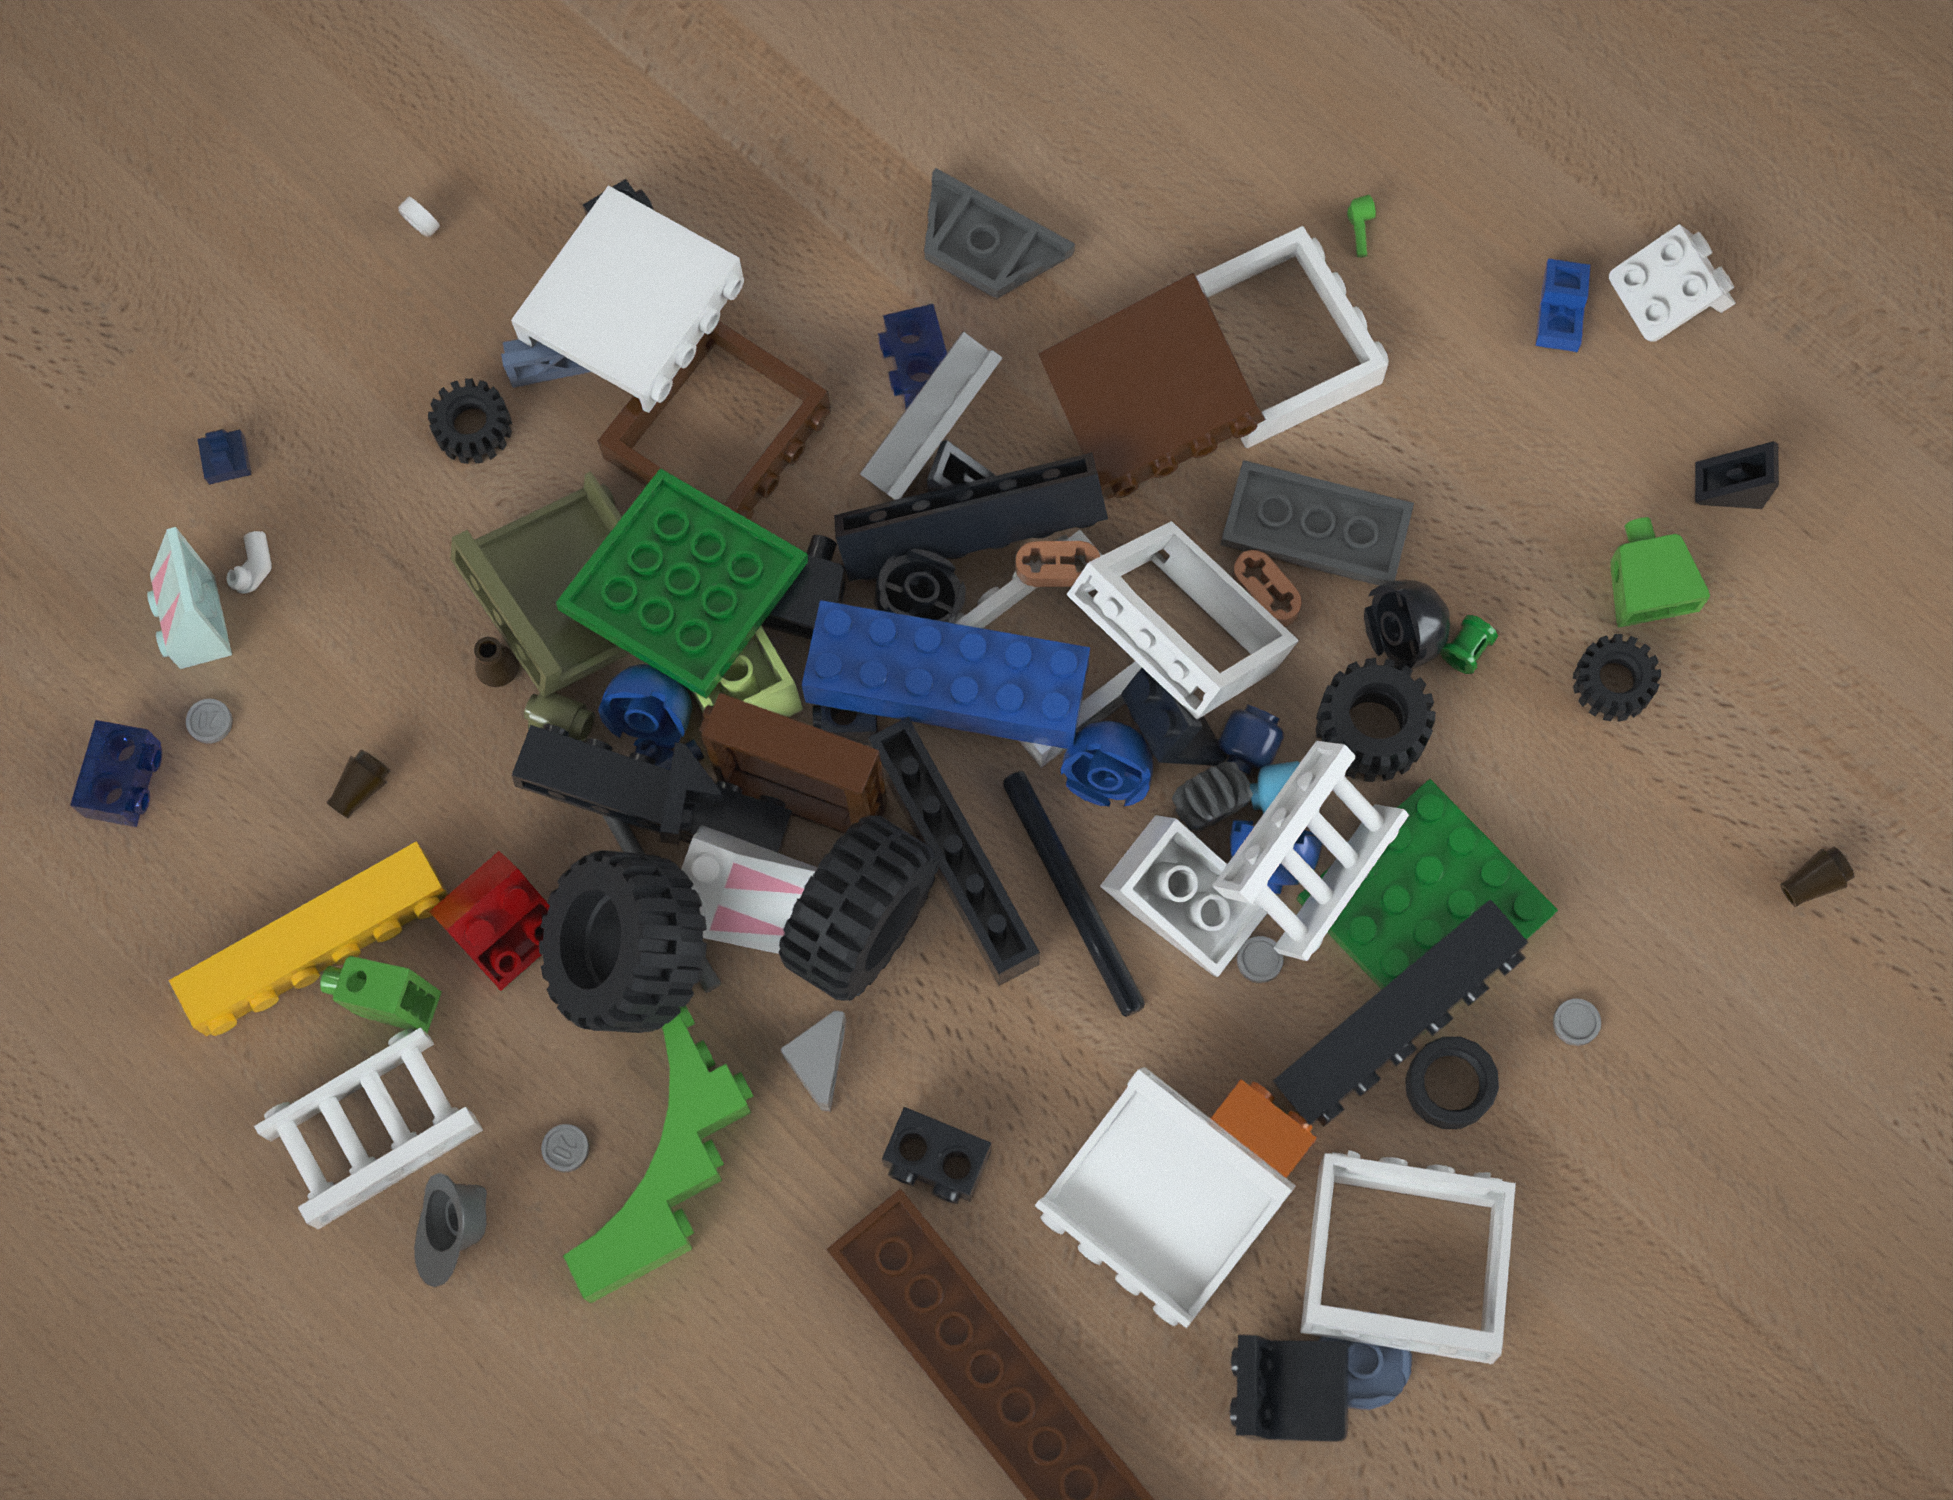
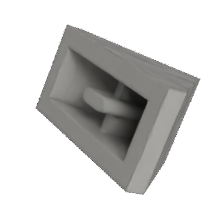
(816, 1057)

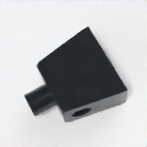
(817, 581)

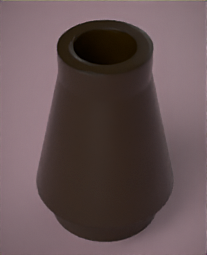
(494, 662)
(358, 782)
(1819, 876)

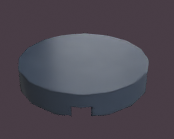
(1374, 1373)

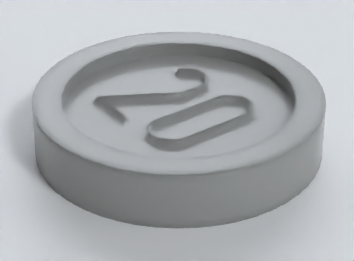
(209, 721)
(1259, 960)
(1576, 1022)
(565, 1148)

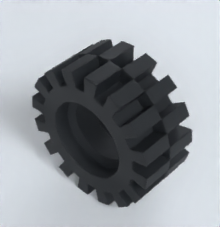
(463, 399)
(1634, 659)

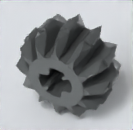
(1212, 796)

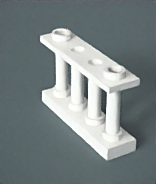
(1279, 828)
(408, 1150)

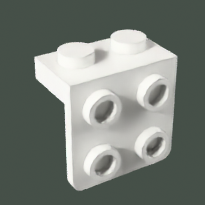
(1671, 283)

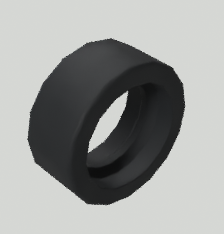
(1473, 1054)

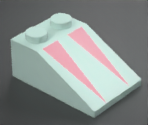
(186, 604)

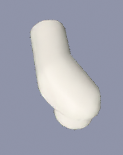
(256, 568)

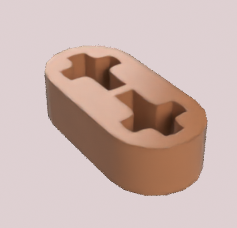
(1057, 562)
(1274, 582)

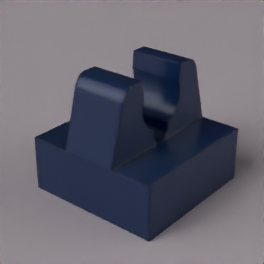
(224, 456)

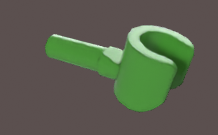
(1358, 212)

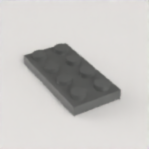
(1317, 524)

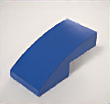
(1562, 305)

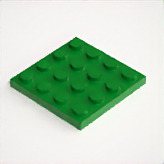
(682, 582)
(1429, 885)

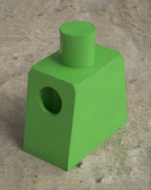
(1654, 577)
(382, 993)

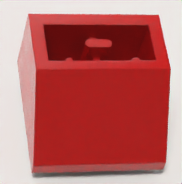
(495, 919)

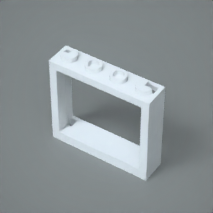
(1348, 318)
(1157, 644)
(1097, 705)
(1402, 1333)

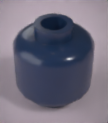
(1251, 738)

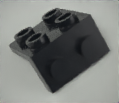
(1168, 727)
(1290, 1390)

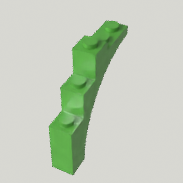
(647, 1228)

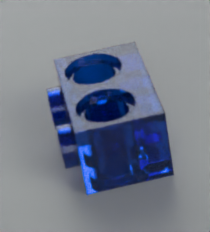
(914, 357)
(104, 772)

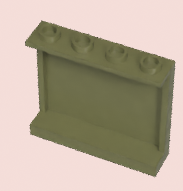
(526, 569)

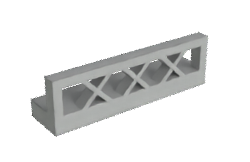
(930, 416)

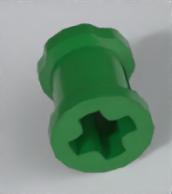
(1469, 644)

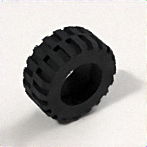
(858, 907)
(622, 942)

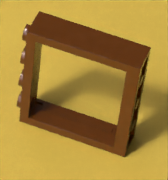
(786, 448)
(803, 766)

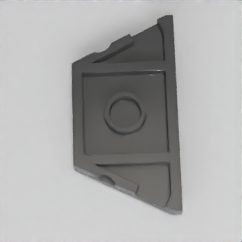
(986, 239)

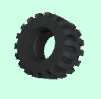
(1389, 688)

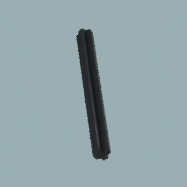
(1073, 894)

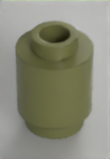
(561, 712)

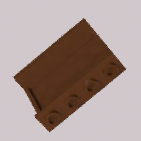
(1151, 387)

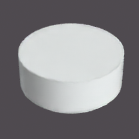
(418, 217)

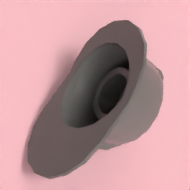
(449, 1223)

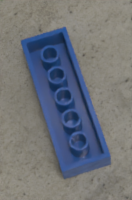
(946, 674)

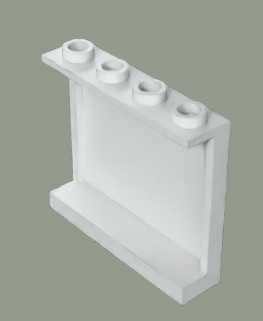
(630, 296)
(1164, 1198)

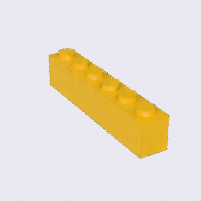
(308, 941)

